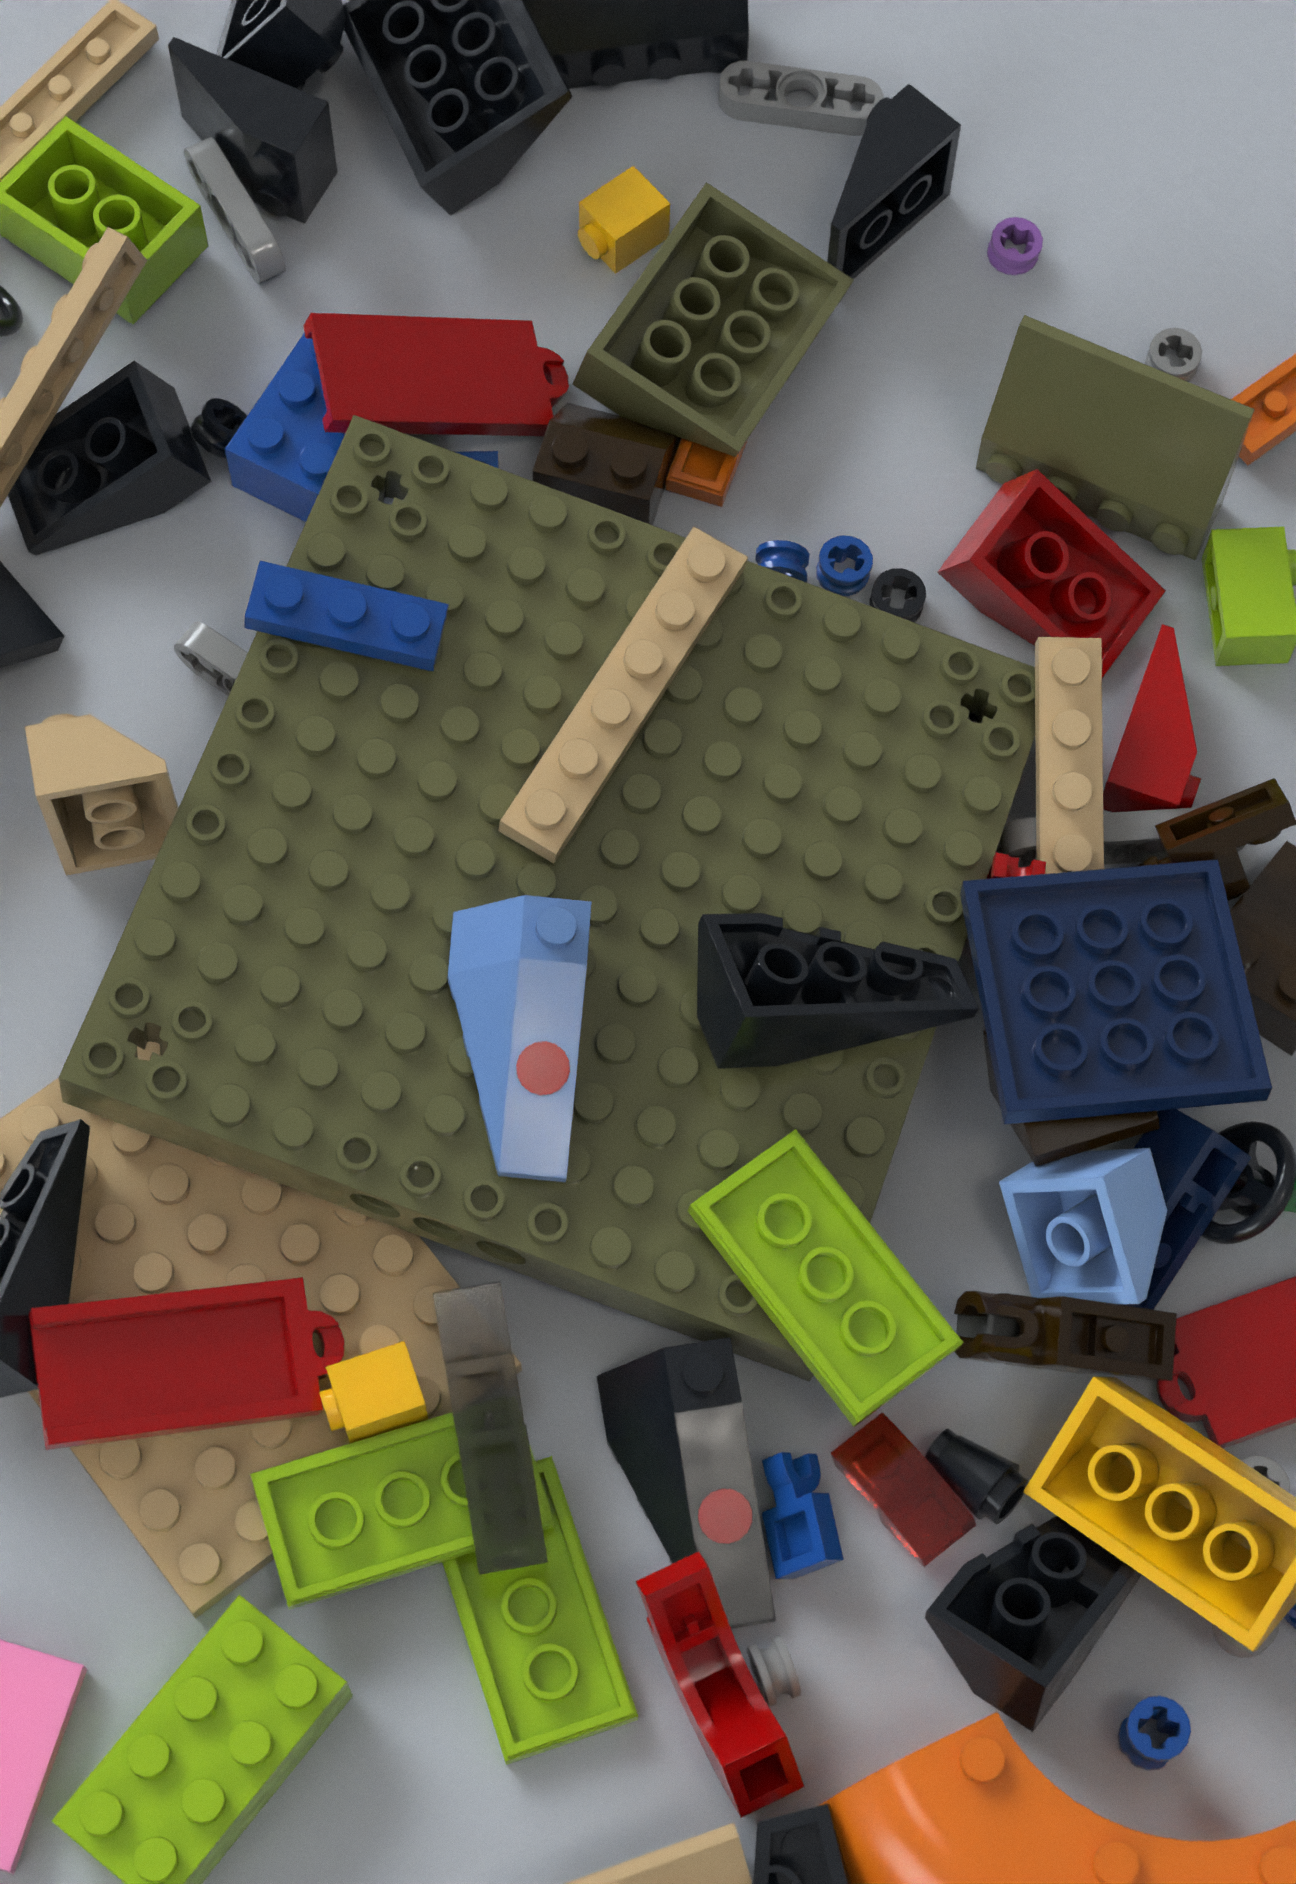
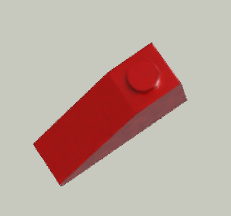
(1158, 740)

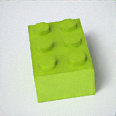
(78, 187)

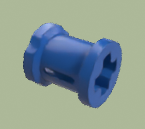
(1170, 1720)

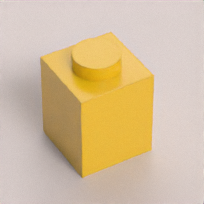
(623, 220)
(374, 1393)

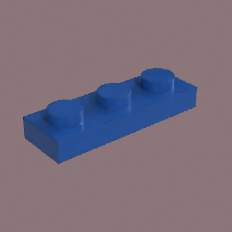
(346, 616)

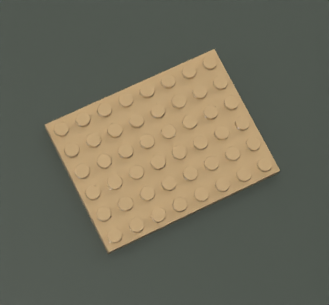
(186, 1222)

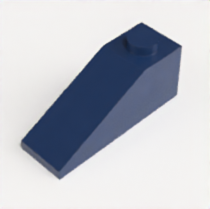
(1195, 1177)

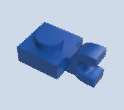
(802, 1524)

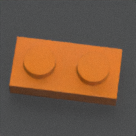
(1274, 410)

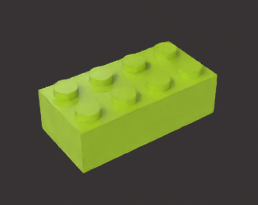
(205, 1753)

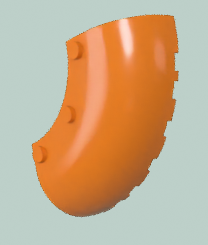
(989, 1816)

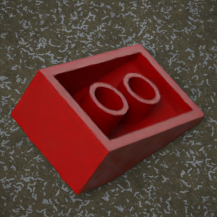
(1050, 570)

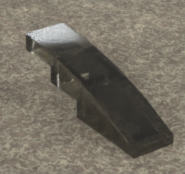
(489, 1428)

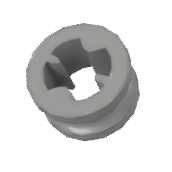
(1187, 348)
(774, 1670)

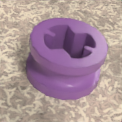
(1010, 260)

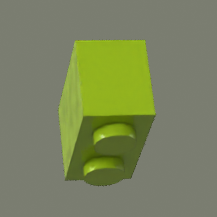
(1250, 595)

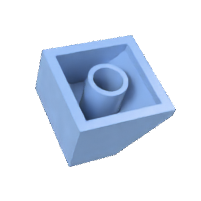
(1088, 1224)

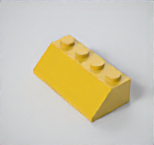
(1174, 1509)

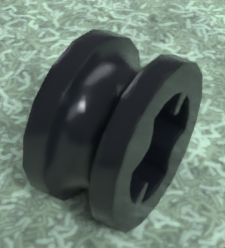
(217, 425)
(899, 579)

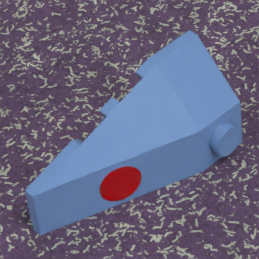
(520, 1008)

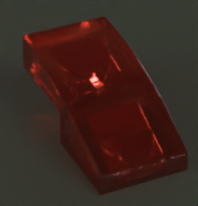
(903, 1489)

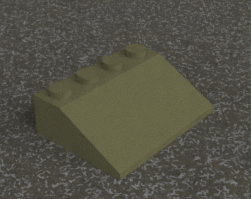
(712, 326)
(1114, 437)

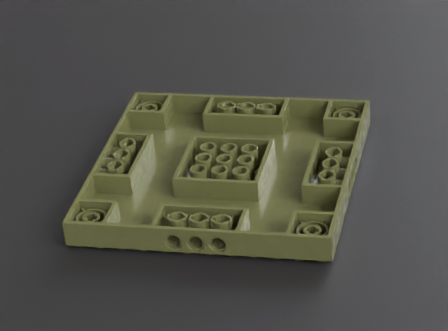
(357, 802)

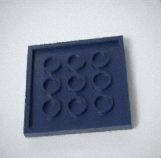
(1113, 992)

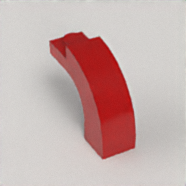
(717, 1687)

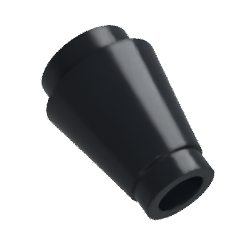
(977, 1476)

